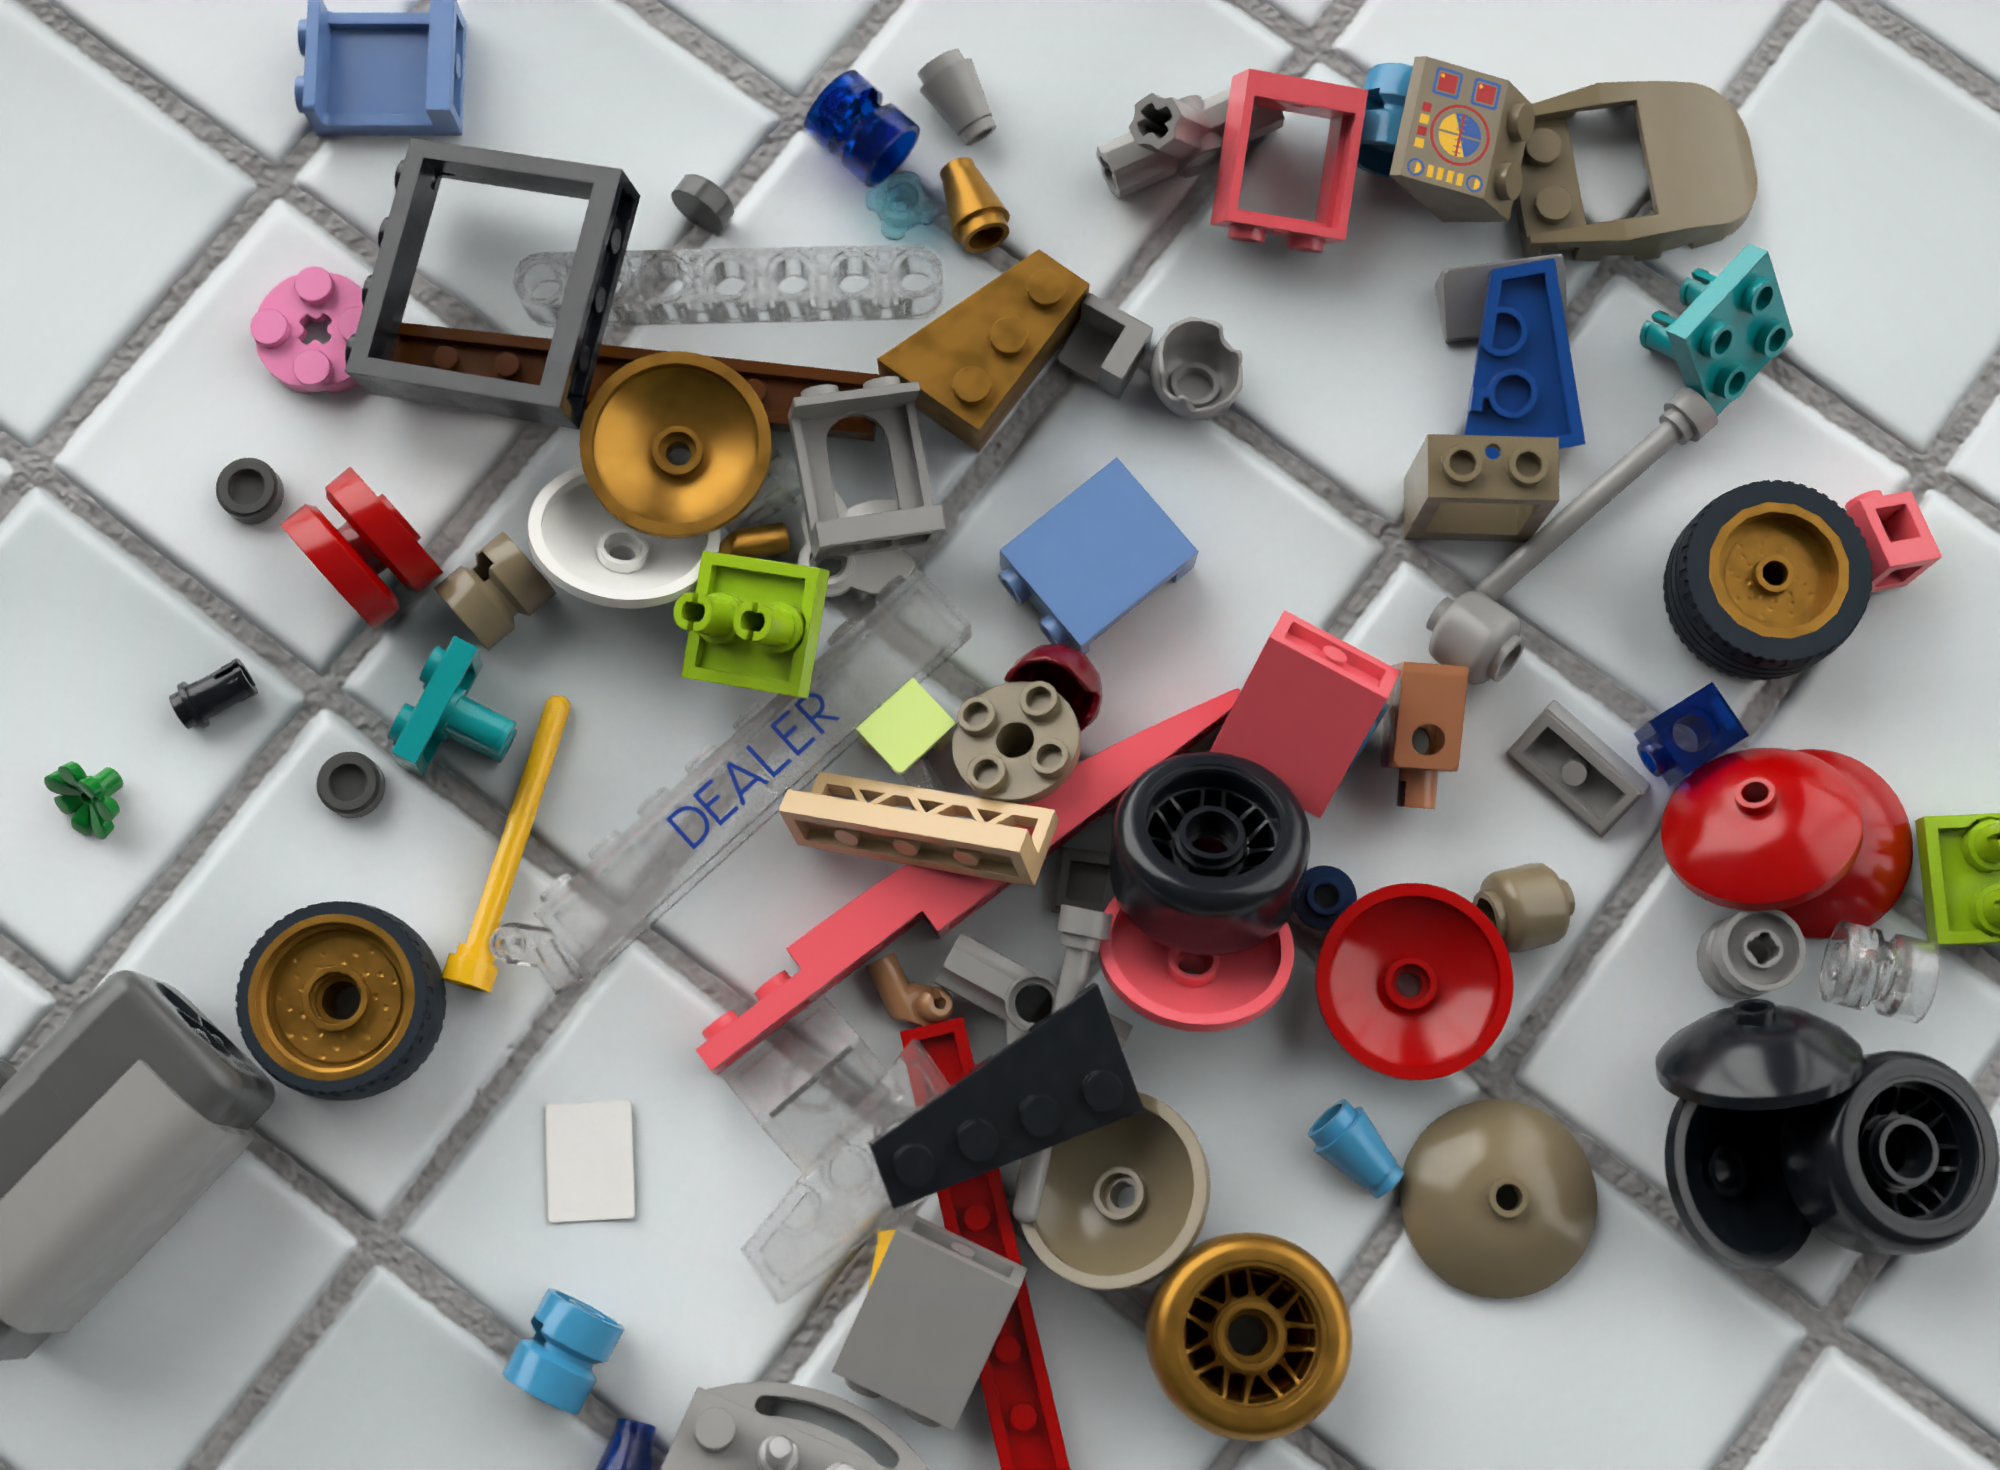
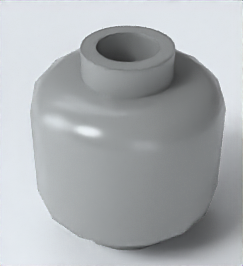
(1475, 635)

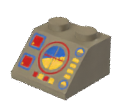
(1462, 142)

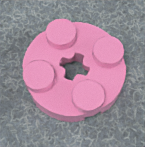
(282, 326)

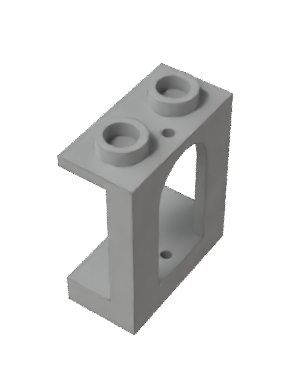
(894, 412)

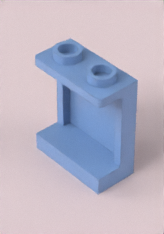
(383, 71)
(1095, 557)

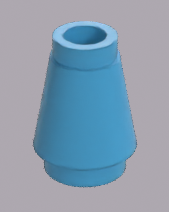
(1354, 1147)

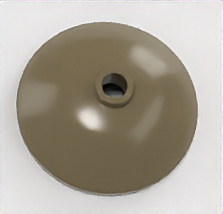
(1453, 1206)
(1079, 1220)

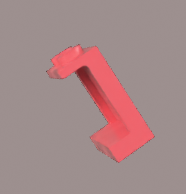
(1306, 709)

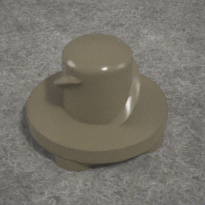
(1016, 742)

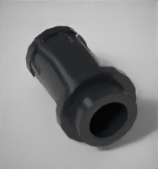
(212, 694)

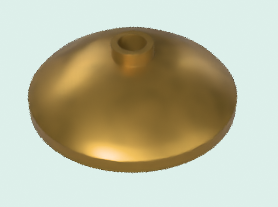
(670, 405)

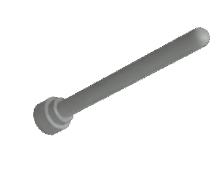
(1685, 419)
(1081, 936)

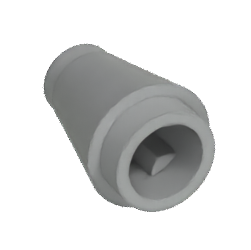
(957, 95)

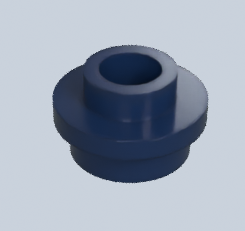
(1339, 882)

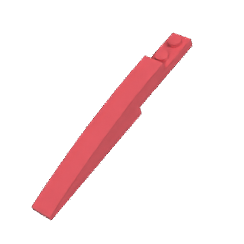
(943, 897)

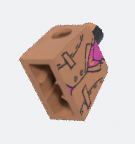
(1434, 701)

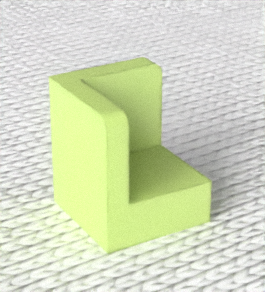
(906, 727)

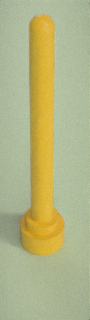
(473, 961)

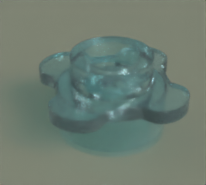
(897, 188)

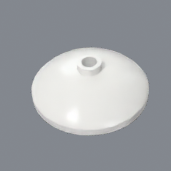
(601, 557)

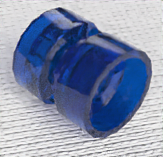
(852, 120)

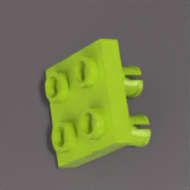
(753, 623)
(1960, 878)

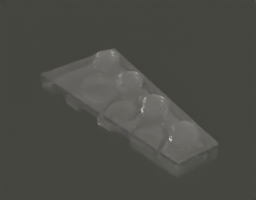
(841, 1193)

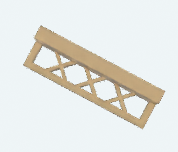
(920, 837)

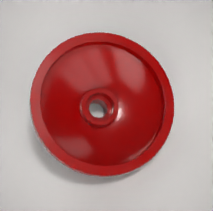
(1764, 851)
(1880, 866)
(1459, 974)

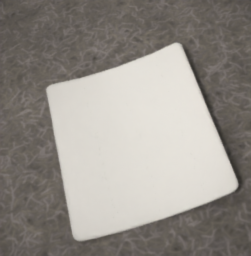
(590, 1161)

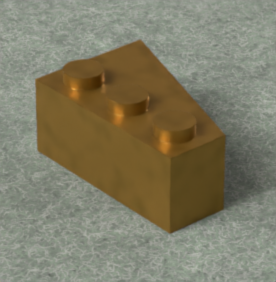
(989, 347)

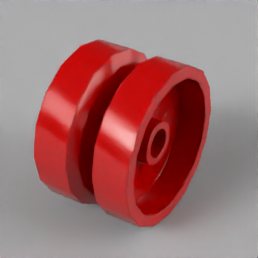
(362, 547)

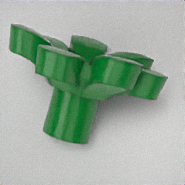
(86, 797)

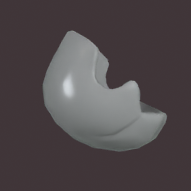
(1196, 369)

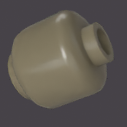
(1527, 905)

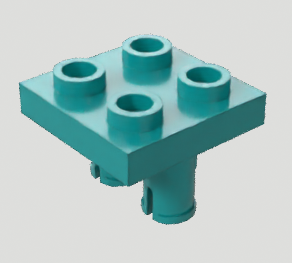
(1727, 330)
(448, 713)

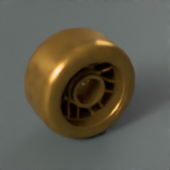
(1301, 1348)

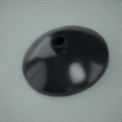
(1759, 1058)
(1731, 1184)

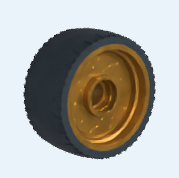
(292, 990)

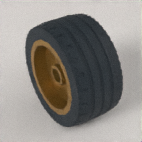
(1804, 551)

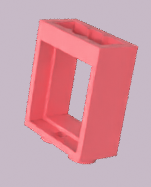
(1346, 111)

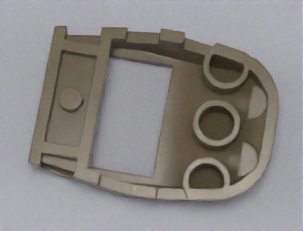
(1694, 164)

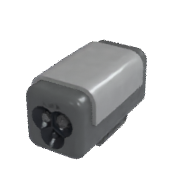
(110, 1146)

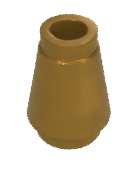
(973, 208)

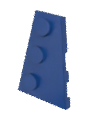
(1524, 360)

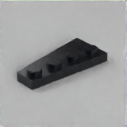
(1027, 1097)

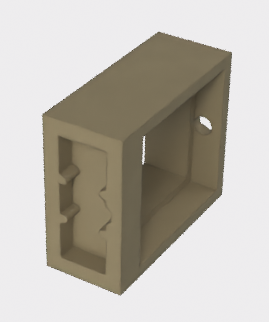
(1469, 497)

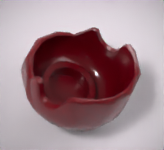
(1068, 673)

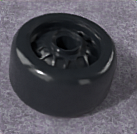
(1208, 853)
(1893, 1159)

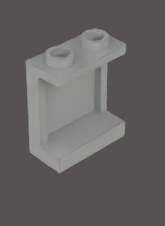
(929, 1322)

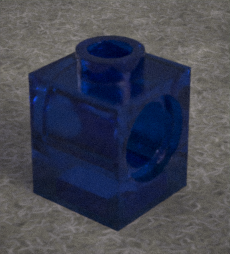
(1710, 720)

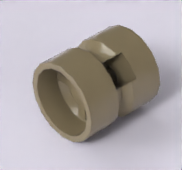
(495, 590)

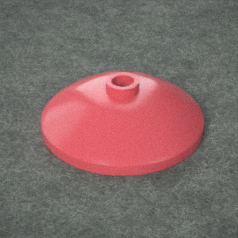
(1222, 995)

